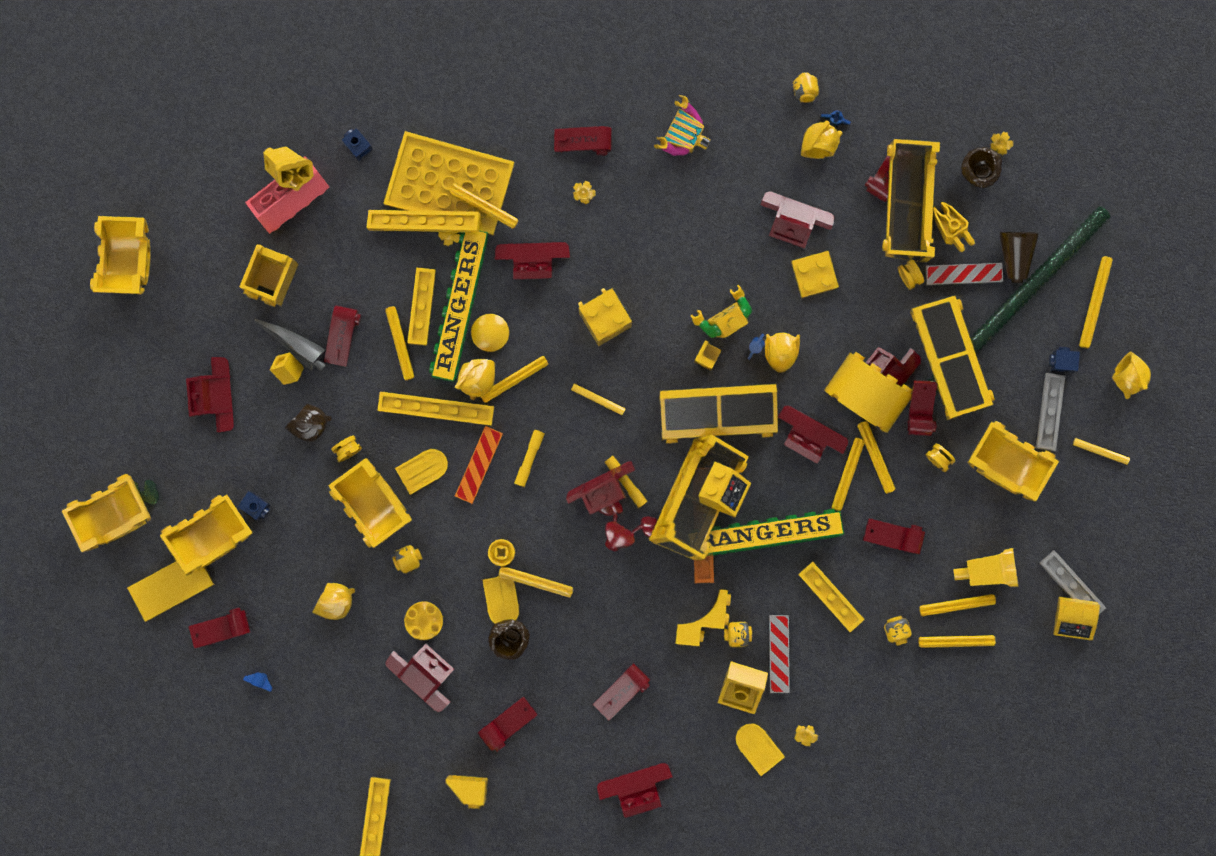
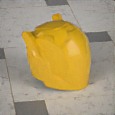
(820, 141)
(781, 351)
(1131, 375)
(476, 377)
(334, 602)

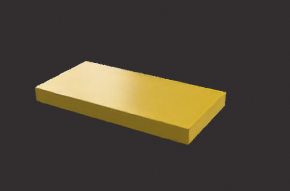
(167, 589)

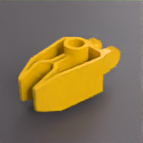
(952, 226)

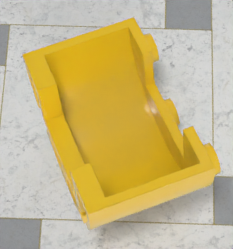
(122, 255)
(869, 392)
(1012, 463)
(370, 503)
(107, 514)
(206, 535)

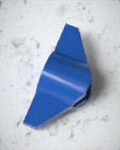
(835, 118)
(756, 345)
(259, 680)

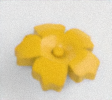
(1000, 143)
(583, 192)
(449, 237)
(806, 735)

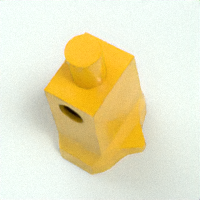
(288, 167)
(990, 570)

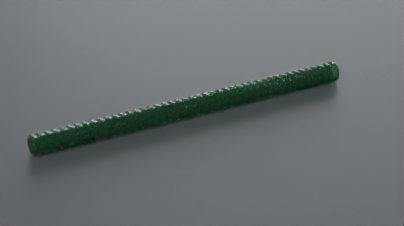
(1038, 279)

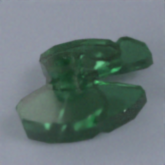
(150, 493)

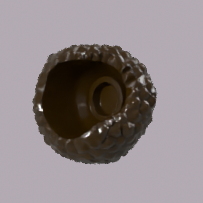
(981, 167)
(508, 639)

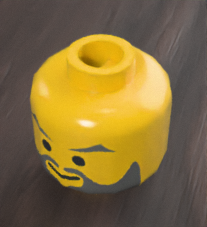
(806, 87)
(407, 559)
(897, 630)
(738, 634)

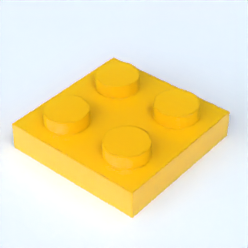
(814, 274)

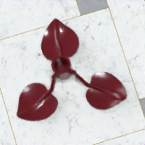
(617, 535)

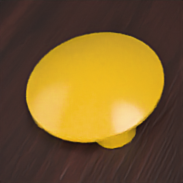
(490, 332)
(423, 620)

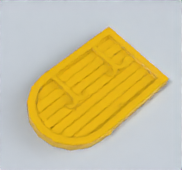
(422, 469)
(501, 599)
(758, 748)

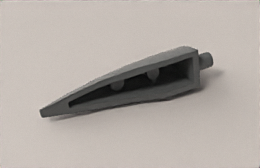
(301, 348)

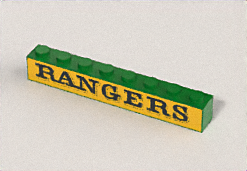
(459, 306)
(775, 532)

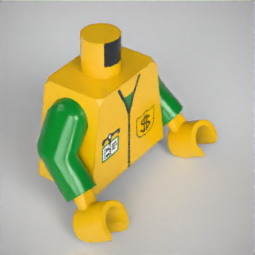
(728, 320)

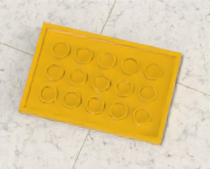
(429, 169)

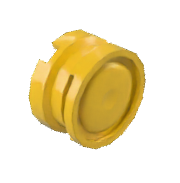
(910, 274)
(346, 448)
(940, 457)
(501, 552)

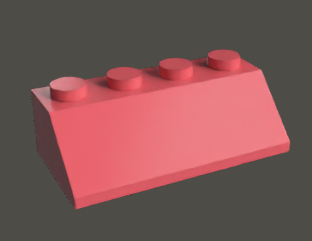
(278, 204)

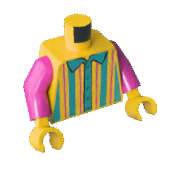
(684, 131)

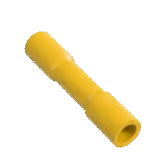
(533, 447)
(633, 491)

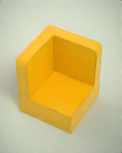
(707, 356)
(286, 368)

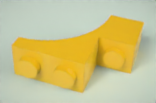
(716, 618)

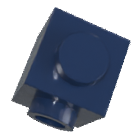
(356, 143)
(1064, 360)
(254, 506)

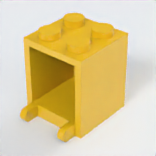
(271, 272)
(605, 316)

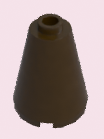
(1018, 253)

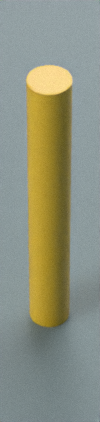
(598, 399)
(1101, 451)

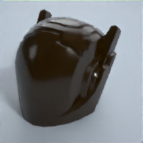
(308, 424)

